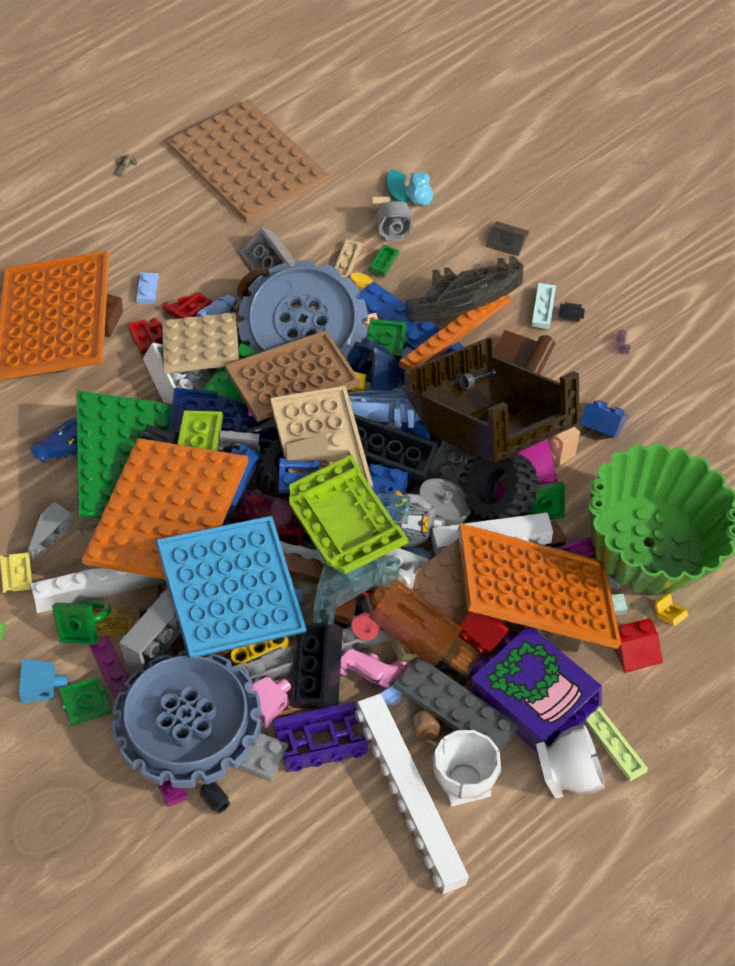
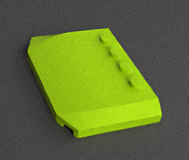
(344, 516)

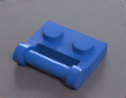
(287, 478)

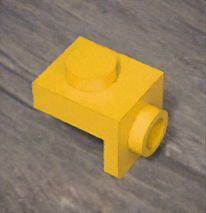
(668, 611)

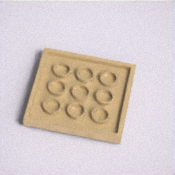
(200, 342)

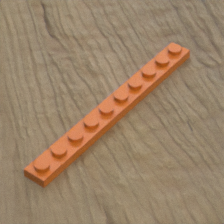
(451, 334)

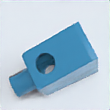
(39, 681)

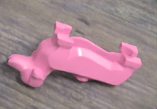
(372, 668)

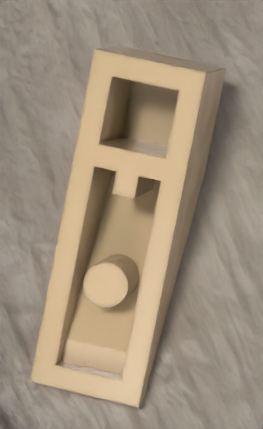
(325, 448)

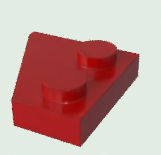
(187, 306)

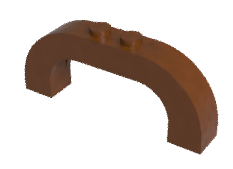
(310, 571)

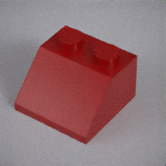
(482, 632)
(638, 645)

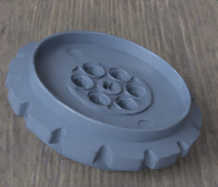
(307, 287)
(201, 754)

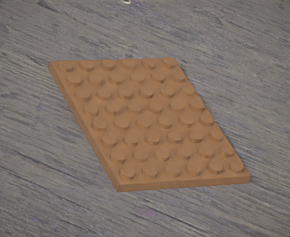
(247, 160)

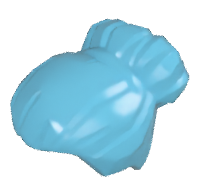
(419, 189)

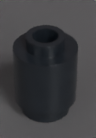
(571, 312)
(214, 797)

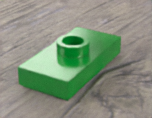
(383, 260)

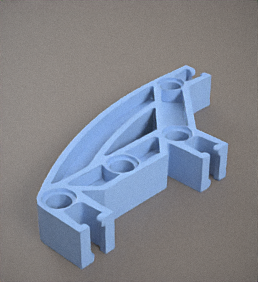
(384, 406)

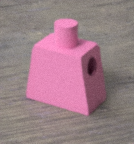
(272, 698)

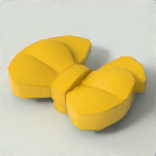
(360, 280)

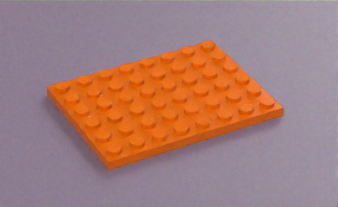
(53, 315)
(159, 496)
(537, 586)

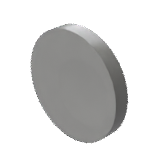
(447, 500)

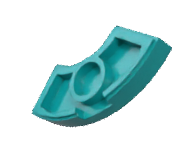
(396, 186)

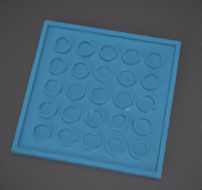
(230, 587)

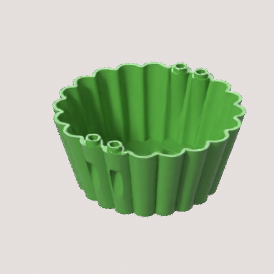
(671, 504)

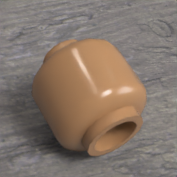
(426, 725)

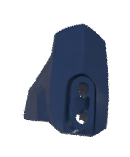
(377, 363)

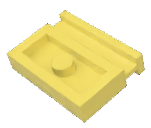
(16, 572)

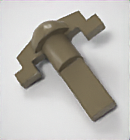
(127, 159)

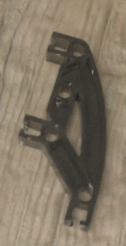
(465, 292)

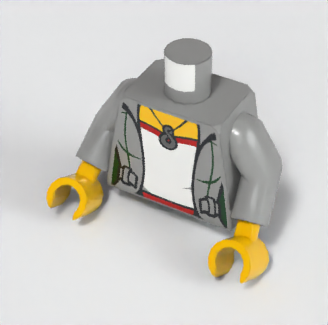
(420, 521)

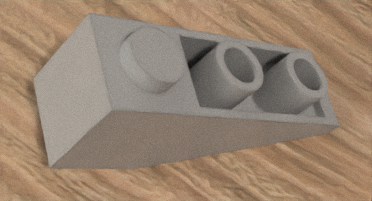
(50, 527)

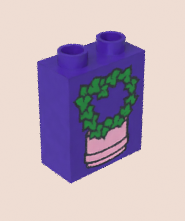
(536, 687)

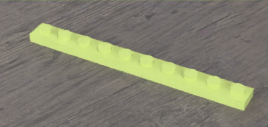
(614, 743)

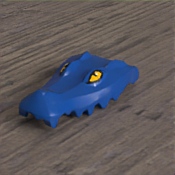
(59, 443)

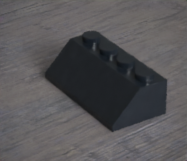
(317, 666)

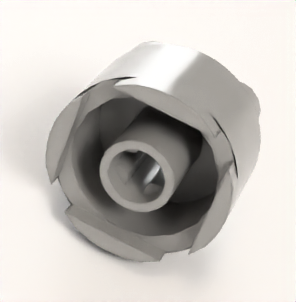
(394, 221)

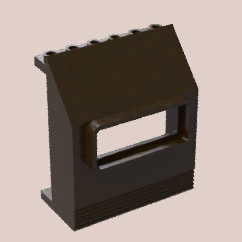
(456, 415)

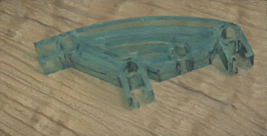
(338, 588)

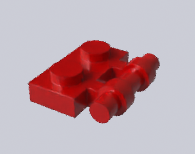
(142, 333)

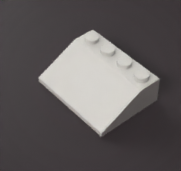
(167, 382)

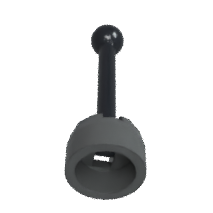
(468, 380)

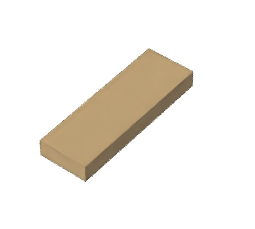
(348, 257)

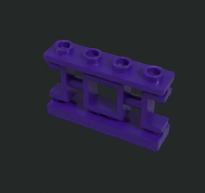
(315, 722)

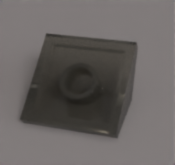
(507, 238)

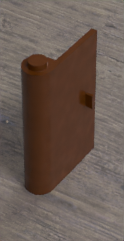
(525, 351)

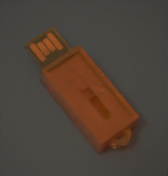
(422, 628)

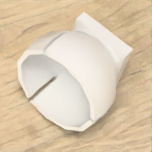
(569, 763)
(466, 766)

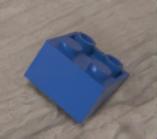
(604, 419)

